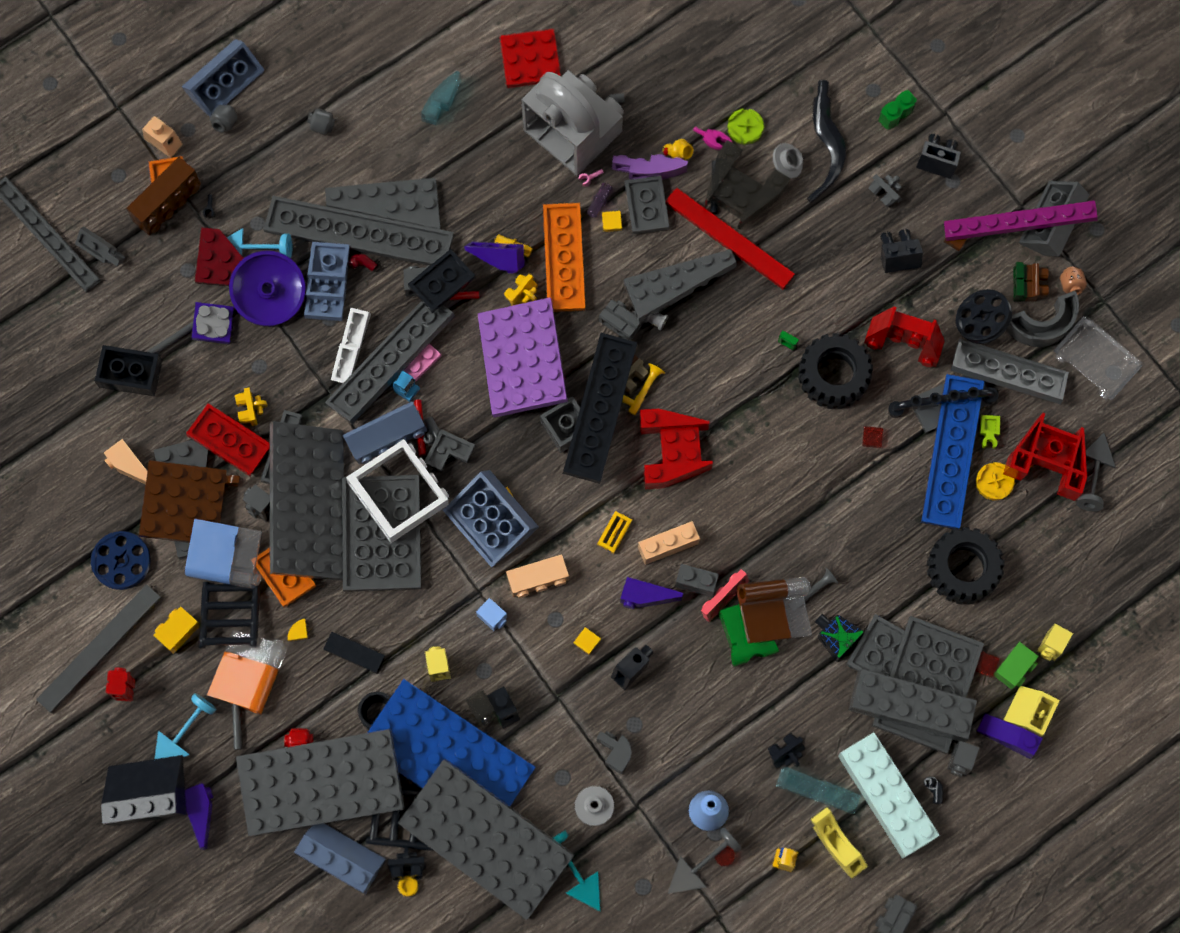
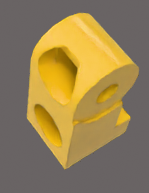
(785, 859)

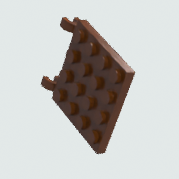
(178, 496)

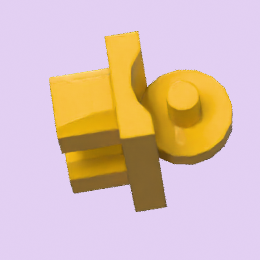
(524, 291)
(249, 415)

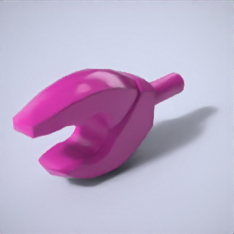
(711, 136)

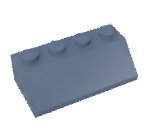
(223, 77)
(385, 432)
(340, 856)

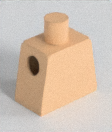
(159, 134)

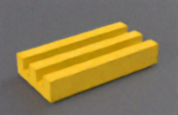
(606, 546)

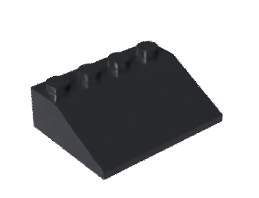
(144, 791)

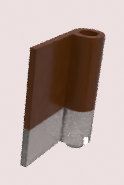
(774, 609)

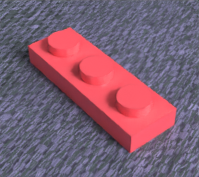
(723, 595)

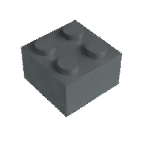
(561, 422)

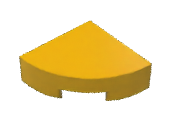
(298, 631)

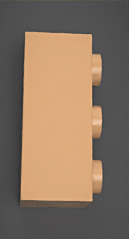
(668, 543)
(537, 576)

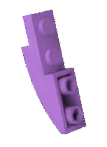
(658, 166)

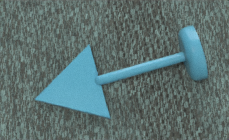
(285, 244)
(169, 748)

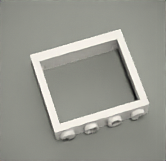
(424, 514)

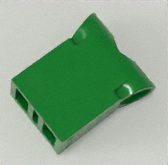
(735, 632)

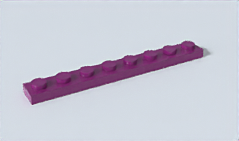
(1020, 220)

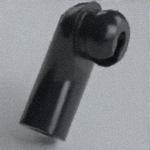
(936, 788)

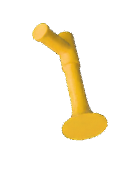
(635, 404)

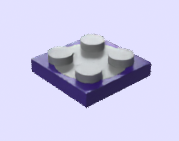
(212, 323)

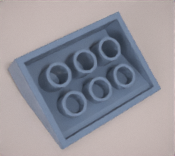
(490, 518)

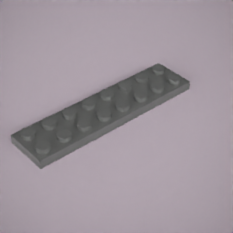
(388, 361)

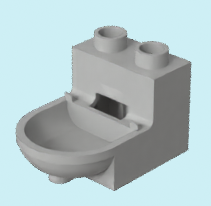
(570, 119)

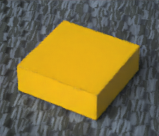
(611, 221)
(587, 641)

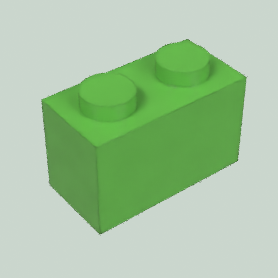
(1016, 665)

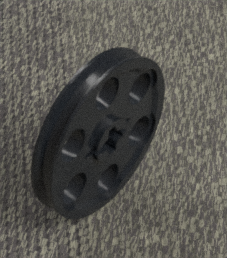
(989, 321)

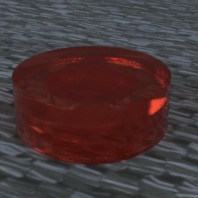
(725, 857)

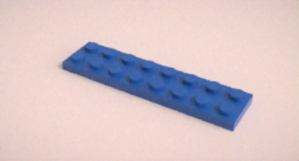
(952, 456)

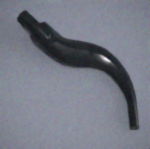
(830, 137)

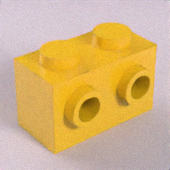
(176, 629)

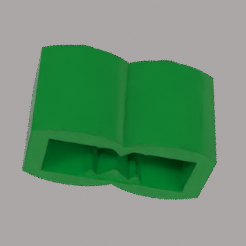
(897, 109)

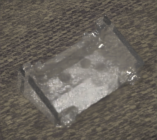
(1098, 357)

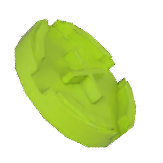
(745, 126)

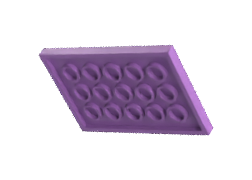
(522, 357)

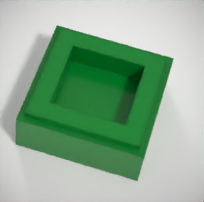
(788, 340)

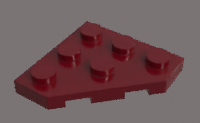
(215, 258)

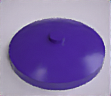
(267, 288)

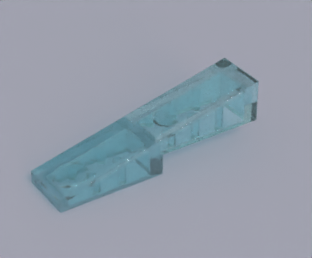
(818, 790)

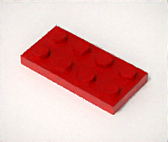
(229, 439)

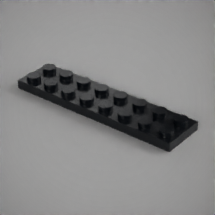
(600, 408)

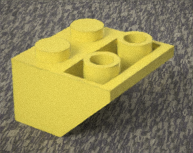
(1031, 710)

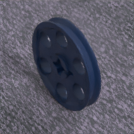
(118, 552)

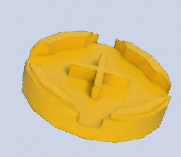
(992, 482)

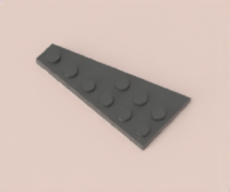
(670, 284)

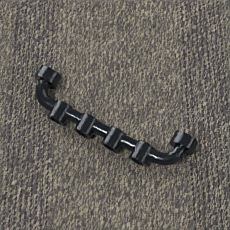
(989, 396)

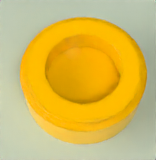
(408, 886)

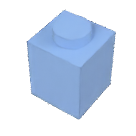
(492, 615)

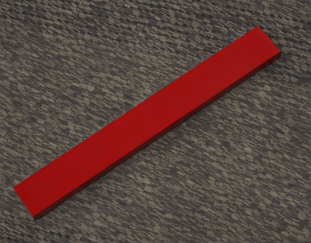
(729, 238)

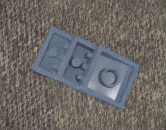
(327, 281)

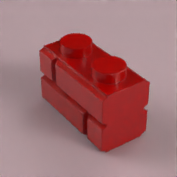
(120, 685)

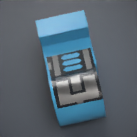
(405, 386)

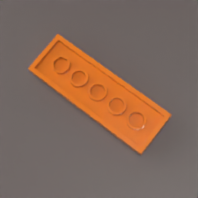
(564, 256)

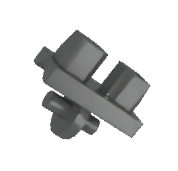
(891, 196)

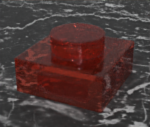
(987, 664)

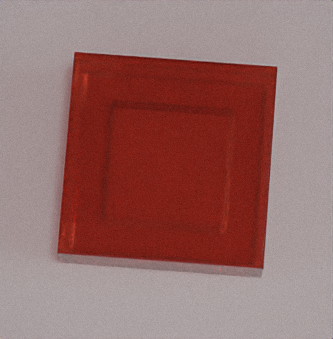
(872, 437)

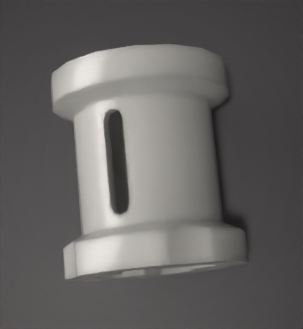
(658, 320)

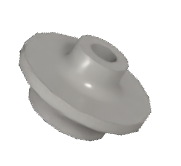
(788, 160)
(592, 816)

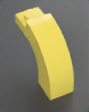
(837, 844)

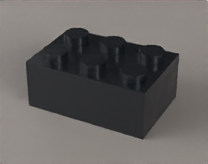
(128, 370)

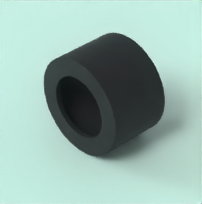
(366, 702)

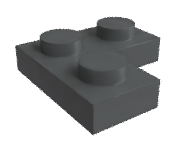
(445, 446)

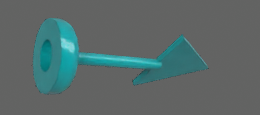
(588, 889)

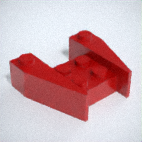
(909, 330)
(678, 447)
(1052, 450)

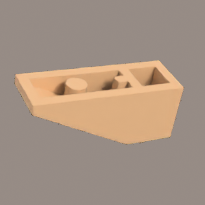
(125, 462)

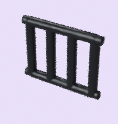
(205, 623)
(392, 841)

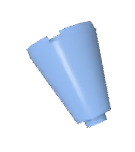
(703, 816)

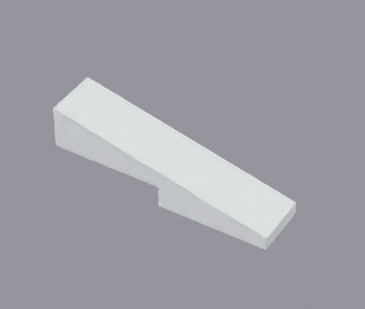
(350, 345)

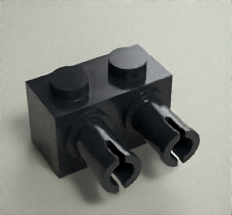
(937, 158)
(900, 255)

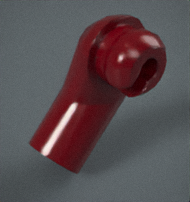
(361, 259)

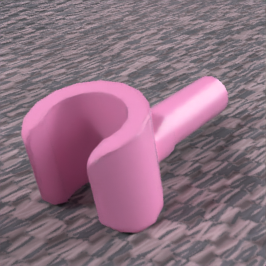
(589, 177)

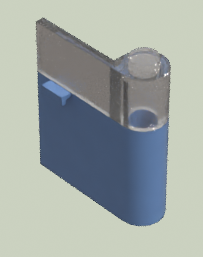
(223, 554)

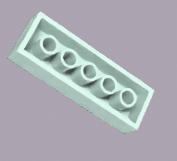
(888, 795)

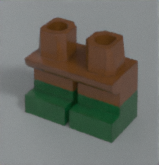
(1026, 282)

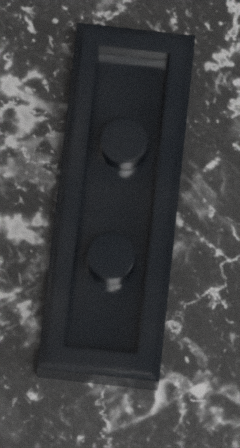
(354, 652)

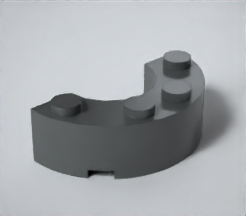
(1047, 332)

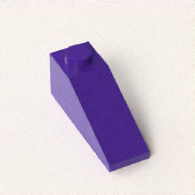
(500, 255)
(644, 594)
(1010, 735)
(199, 811)

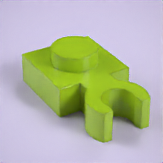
(989, 428)

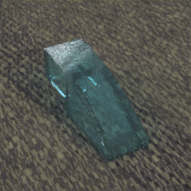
(441, 98)

